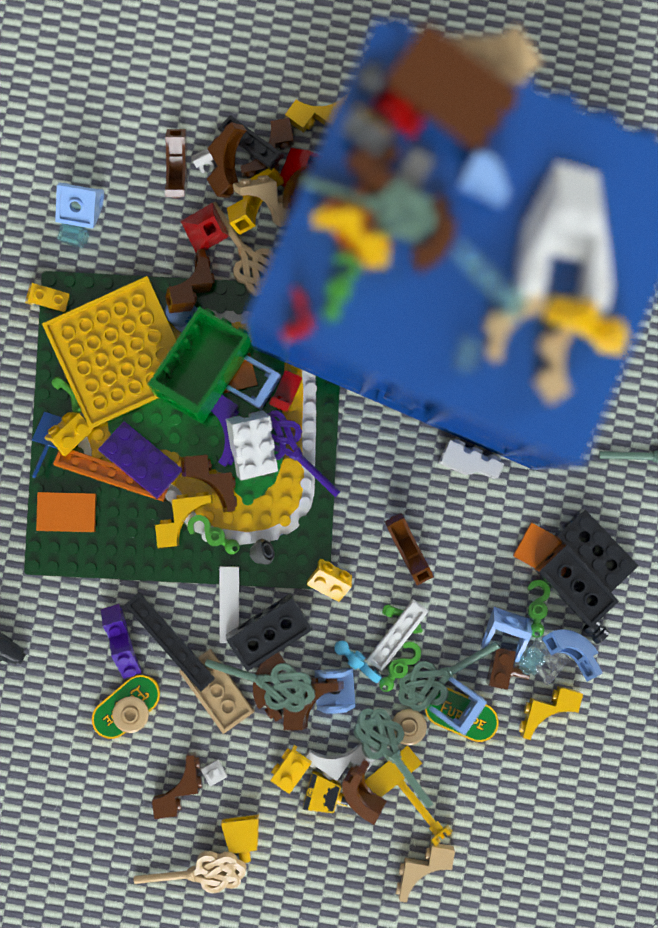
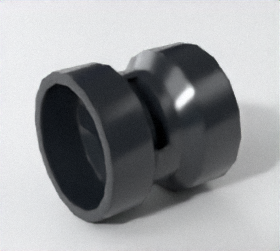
(598, 632)

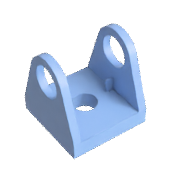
(90, 200)
(266, 391)
(511, 624)
(339, 702)
(470, 713)

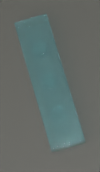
(489, 279)

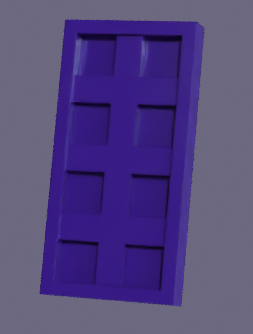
(140, 460)

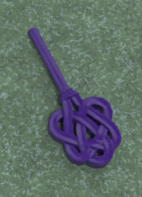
(297, 454)

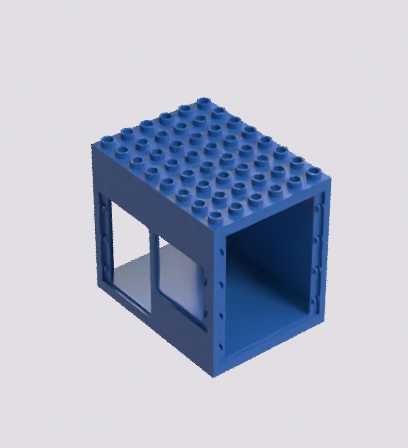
(404, 326)

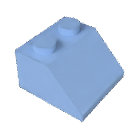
(485, 180)

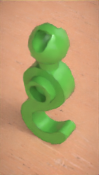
(339, 289)
(215, 536)
(538, 609)
(398, 667)

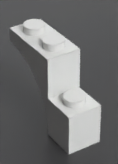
(335, 765)

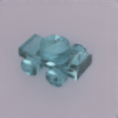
(533, 657)

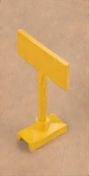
(389, 776)

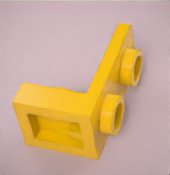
(47, 297)

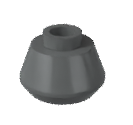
(371, 78)
(262, 552)

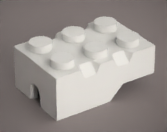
(252, 445)
(469, 460)

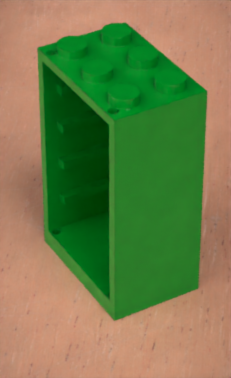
(201, 364)

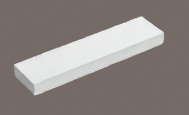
(229, 600)
(397, 635)

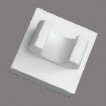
(202, 158)
(214, 772)

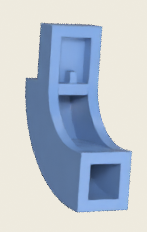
(577, 648)

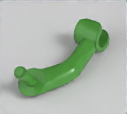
(59, 383)
(389, 610)

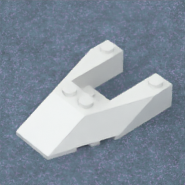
(571, 225)

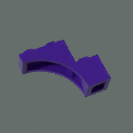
(223, 410)
(120, 643)

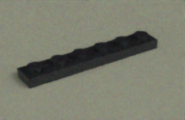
(170, 641)

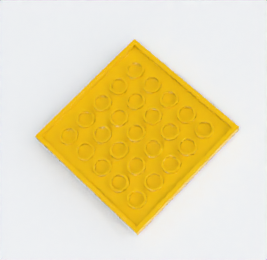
(112, 350)

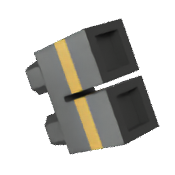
(364, 121)

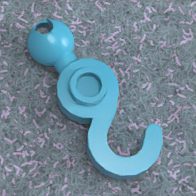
(356, 660)

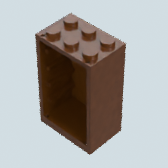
(452, 89)

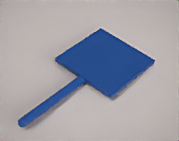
(46, 422)

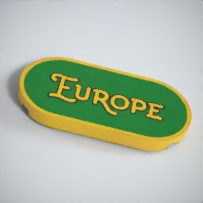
(137, 686)
(483, 727)

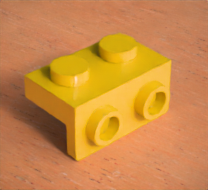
(68, 432)
(330, 580)
(290, 770)

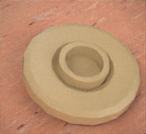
(130, 714)
(413, 726)

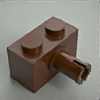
(371, 169)
(503, 668)

